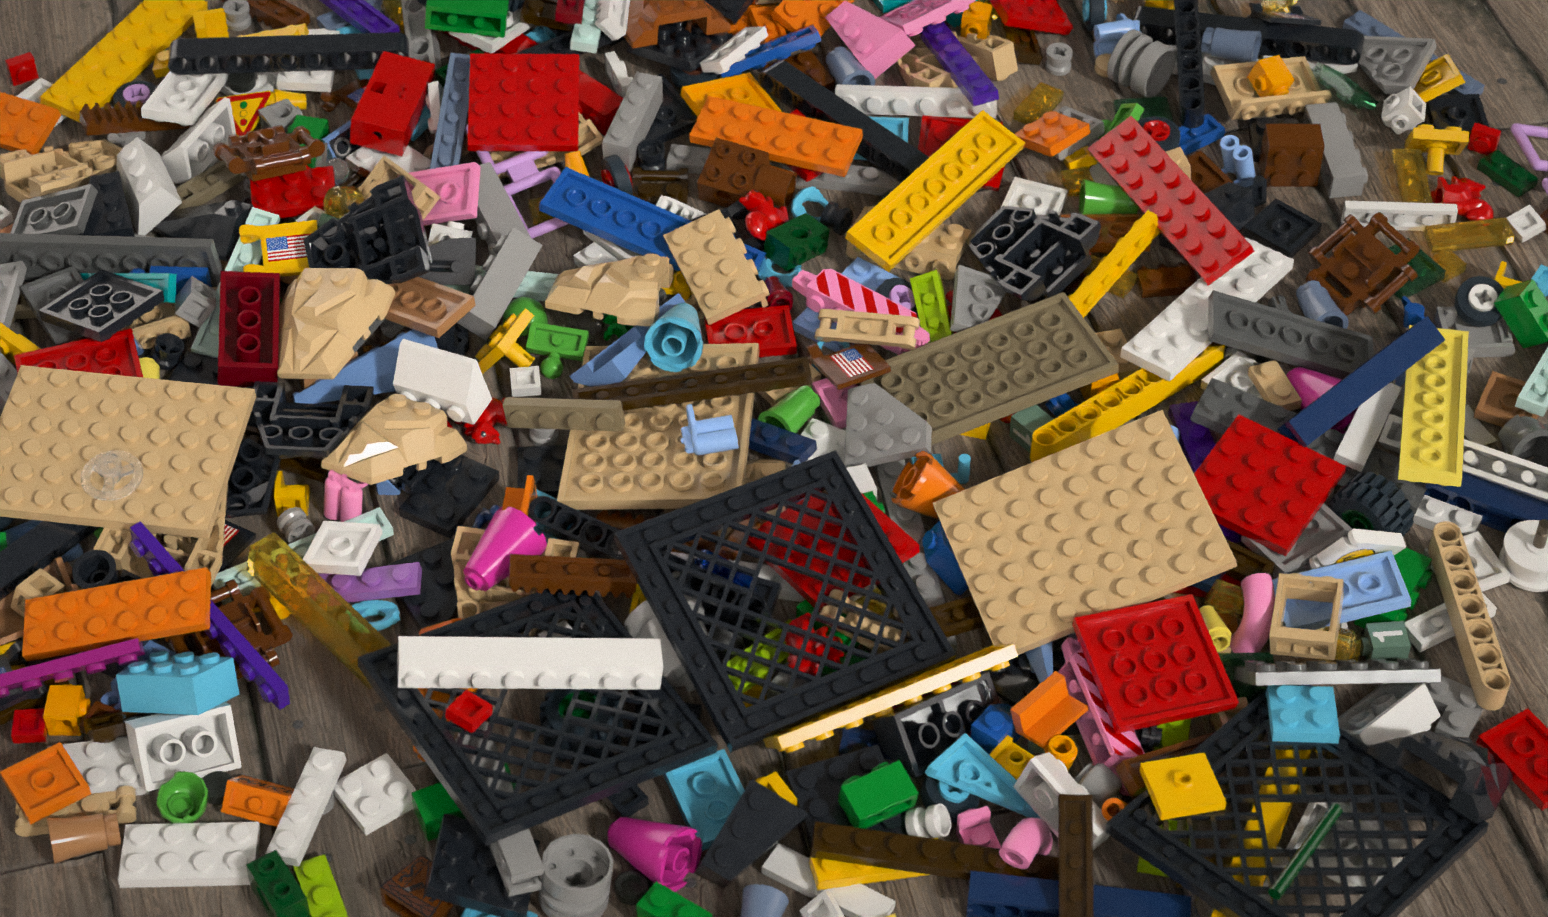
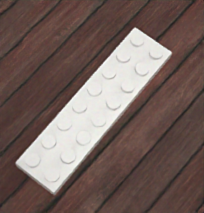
(1183, 327)

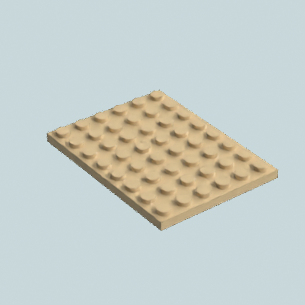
(175, 428)
(646, 460)
(1083, 533)

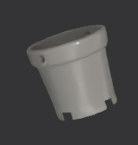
(644, 625)

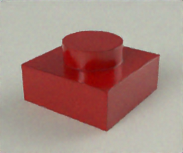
(21, 69)
(1483, 139)
(469, 711)
(28, 726)

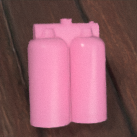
(342, 497)

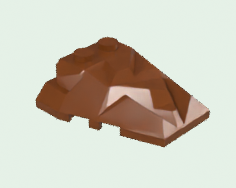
(648, 14)

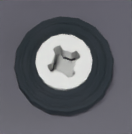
(1470, 301)

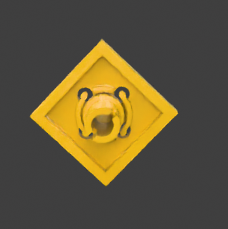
(1437, 143)
(504, 343)

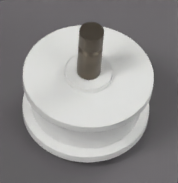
(1527, 555)

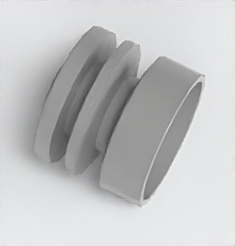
(1141, 63)
(576, 877)

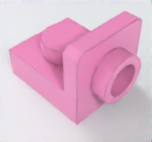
(975, 828)

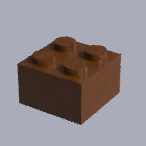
(1291, 155)

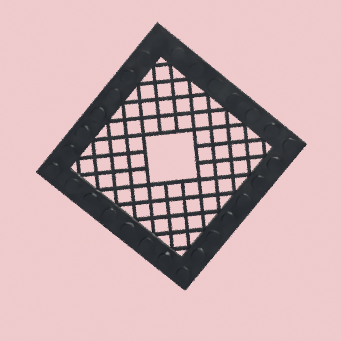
(825, 480)
(495, 819)
(1453, 835)

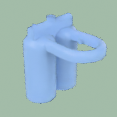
(1110, 33)
(1237, 158)
(709, 434)

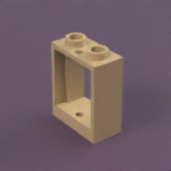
(387, 170)
(1299, 641)

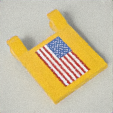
(281, 246)

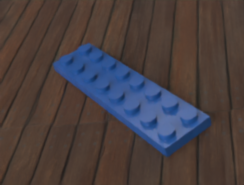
(617, 215)

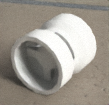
(930, 822)

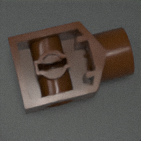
(737, 169)

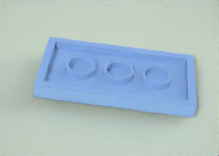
(859, 271)
(1370, 588)

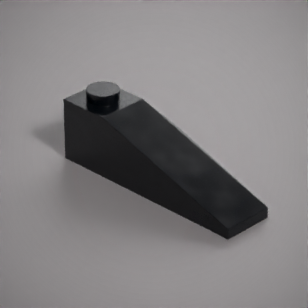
(209, 221)
(929, 727)

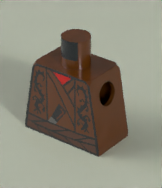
(406, 892)

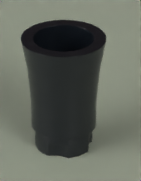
(95, 569)

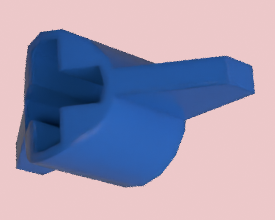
(1412, 312)

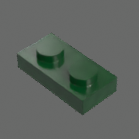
(1507, 173)

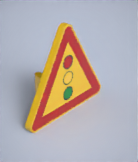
(246, 109)

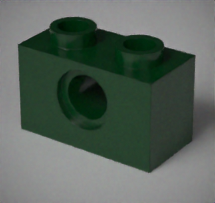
(796, 241)
(277, 887)

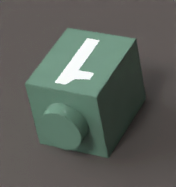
(1025, 423)
(1385, 641)

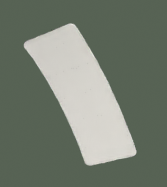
(1475, 430)

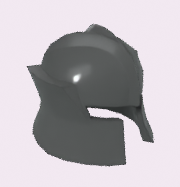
(1525, 438)

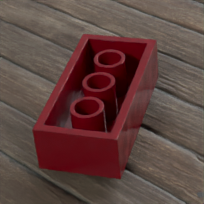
(248, 328)

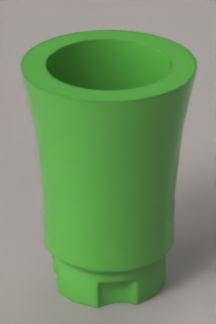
(1104, 199)
(792, 410)

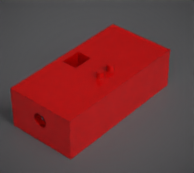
(391, 103)

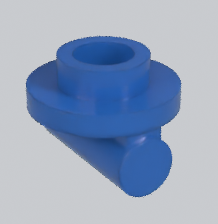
(1060, 404)

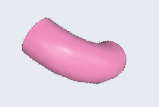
(1257, 614)
(1026, 840)

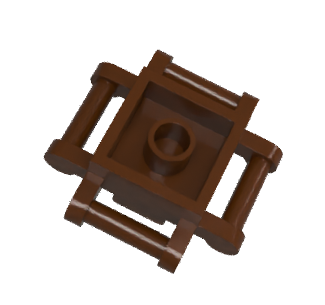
(269, 152)
(1363, 264)
(240, 614)

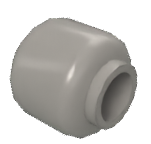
(1100, 783)

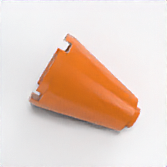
(924, 484)

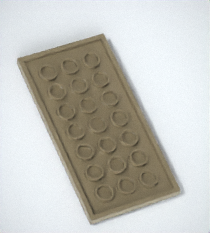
(998, 367)

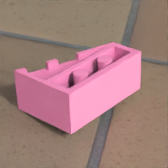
(869, 38)

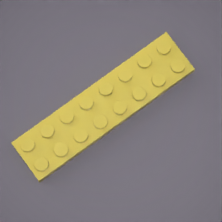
(1435, 414)

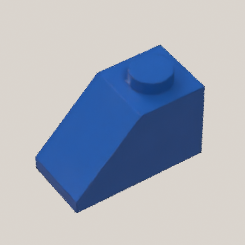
(942, 559)
(993, 727)

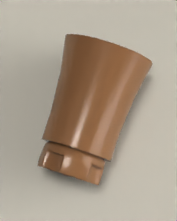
(82, 835)

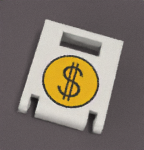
(1358, 545)

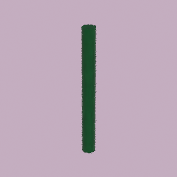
(1305, 851)

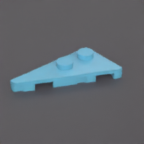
(976, 772)

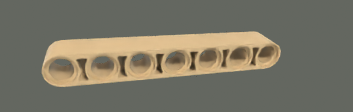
(1469, 616)

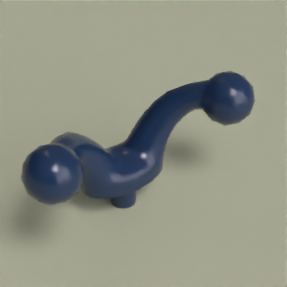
(483, 517)

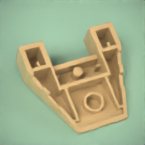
(992, 55)

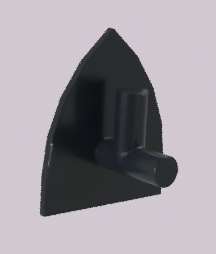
(453, 262)

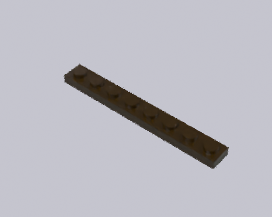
(703, 384)
(918, 854)

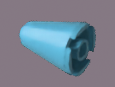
(675, 339)

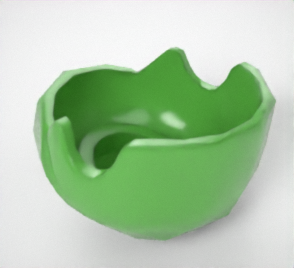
(532, 305)
(183, 798)

